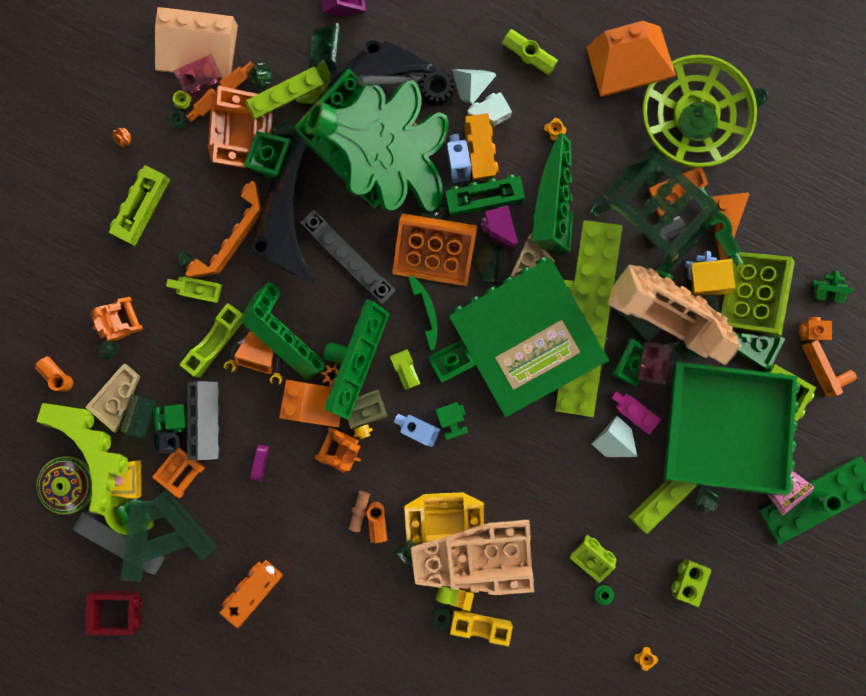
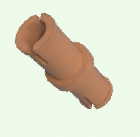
(359, 511)

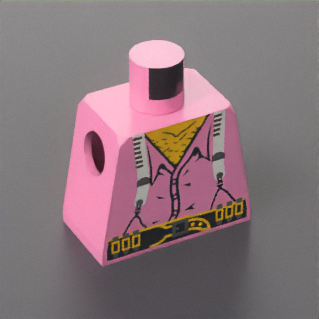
(801, 490)

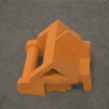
(108, 322)
(345, 453)

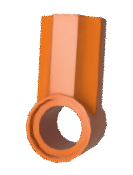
(53, 374)
(377, 524)

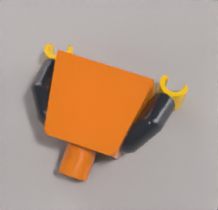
(255, 354)

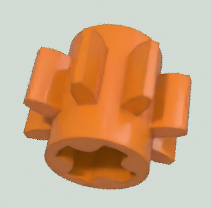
(330, 370)

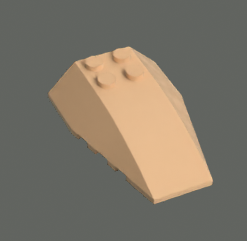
(479, 559)

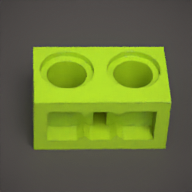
(696, 583)

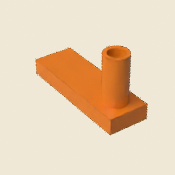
(829, 382)

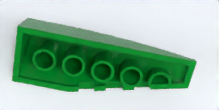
(552, 214)

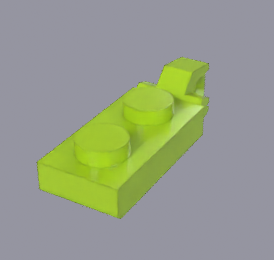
(196, 289)

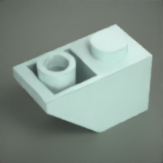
(495, 106)

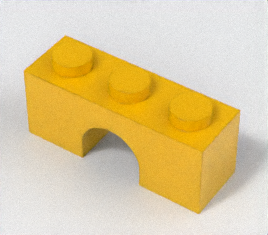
(471, 624)

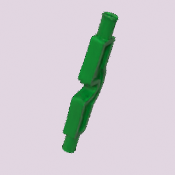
(725, 235)

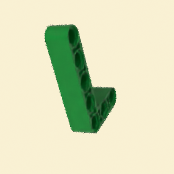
(278, 336)

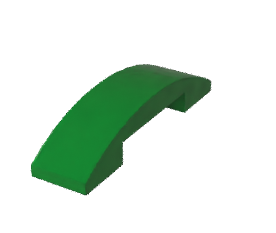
(418, 290)

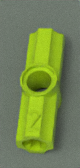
(520, 44)

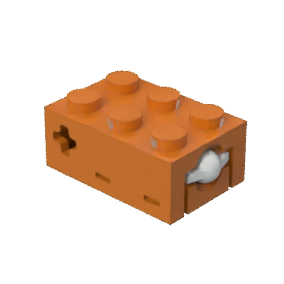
(250, 592)

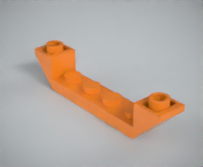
(250, 194)

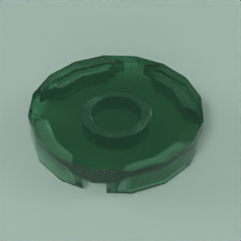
(698, 121)

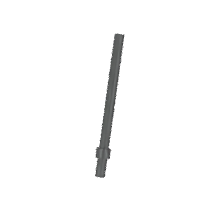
(386, 80)

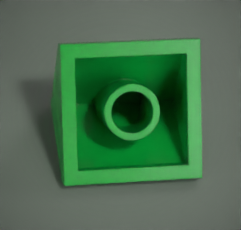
(267, 154)
(451, 361)
(628, 362)

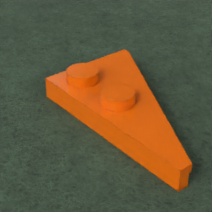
(733, 207)

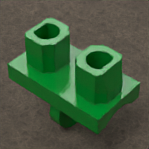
(839, 290)

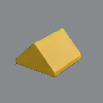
(712, 278)

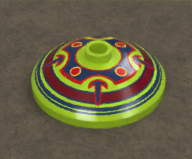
(76, 483)

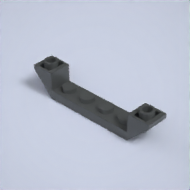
(347, 257)

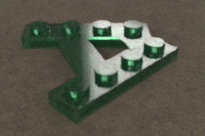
(139, 550)

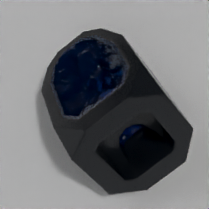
(165, 442)

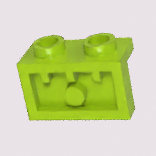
(594, 558)

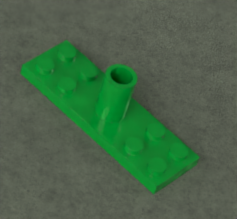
(354, 359)
(830, 496)

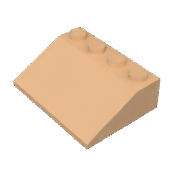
(191, 35)

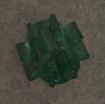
(261, 75)

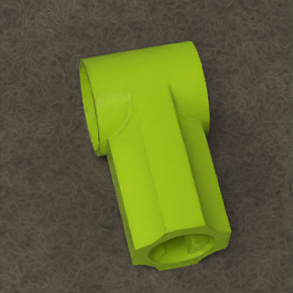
(404, 366)

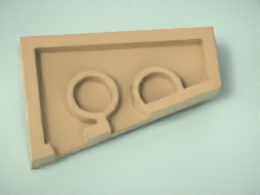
(114, 397)

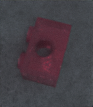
(655, 363)

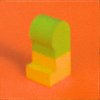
(459, 598)

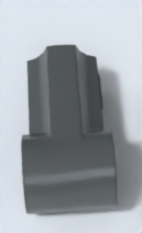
(672, 230)

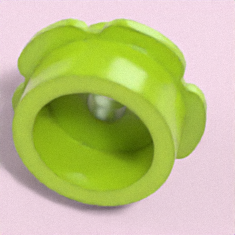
(181, 95)

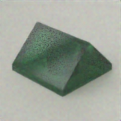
(326, 46)

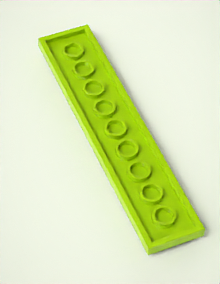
(592, 292)

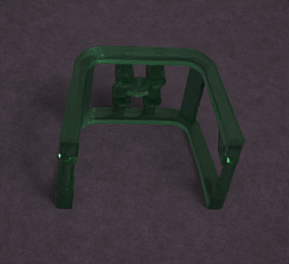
(693, 231)

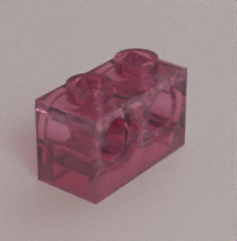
(196, 69)

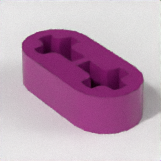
(259, 463)

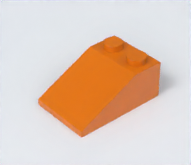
(306, 404)

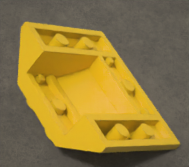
(441, 515)

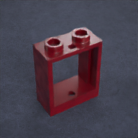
(93, 612)

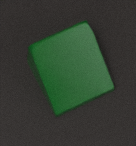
(123, 512)

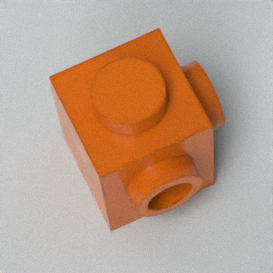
(815, 329)

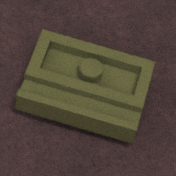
(367, 410)

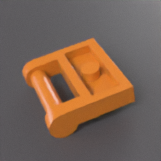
(172, 469)

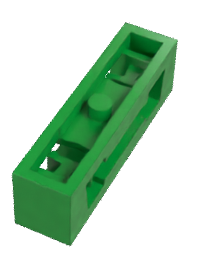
(474, 189)

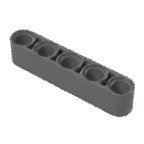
(101, 533)

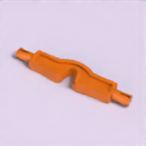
(232, 81)

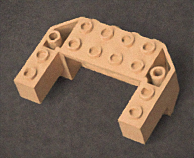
(675, 311)

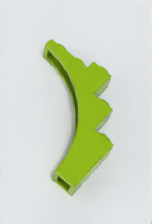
(93, 444)

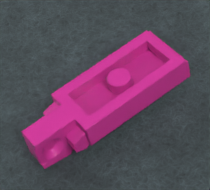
(635, 412)

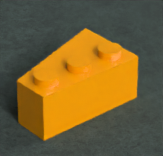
(480, 147)

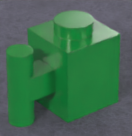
(450, 416)
(174, 417)

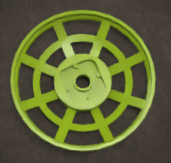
(704, 97)

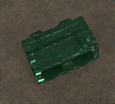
(138, 416)

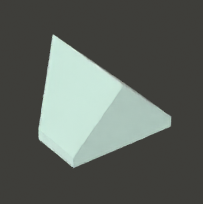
(471, 83)
(616, 440)

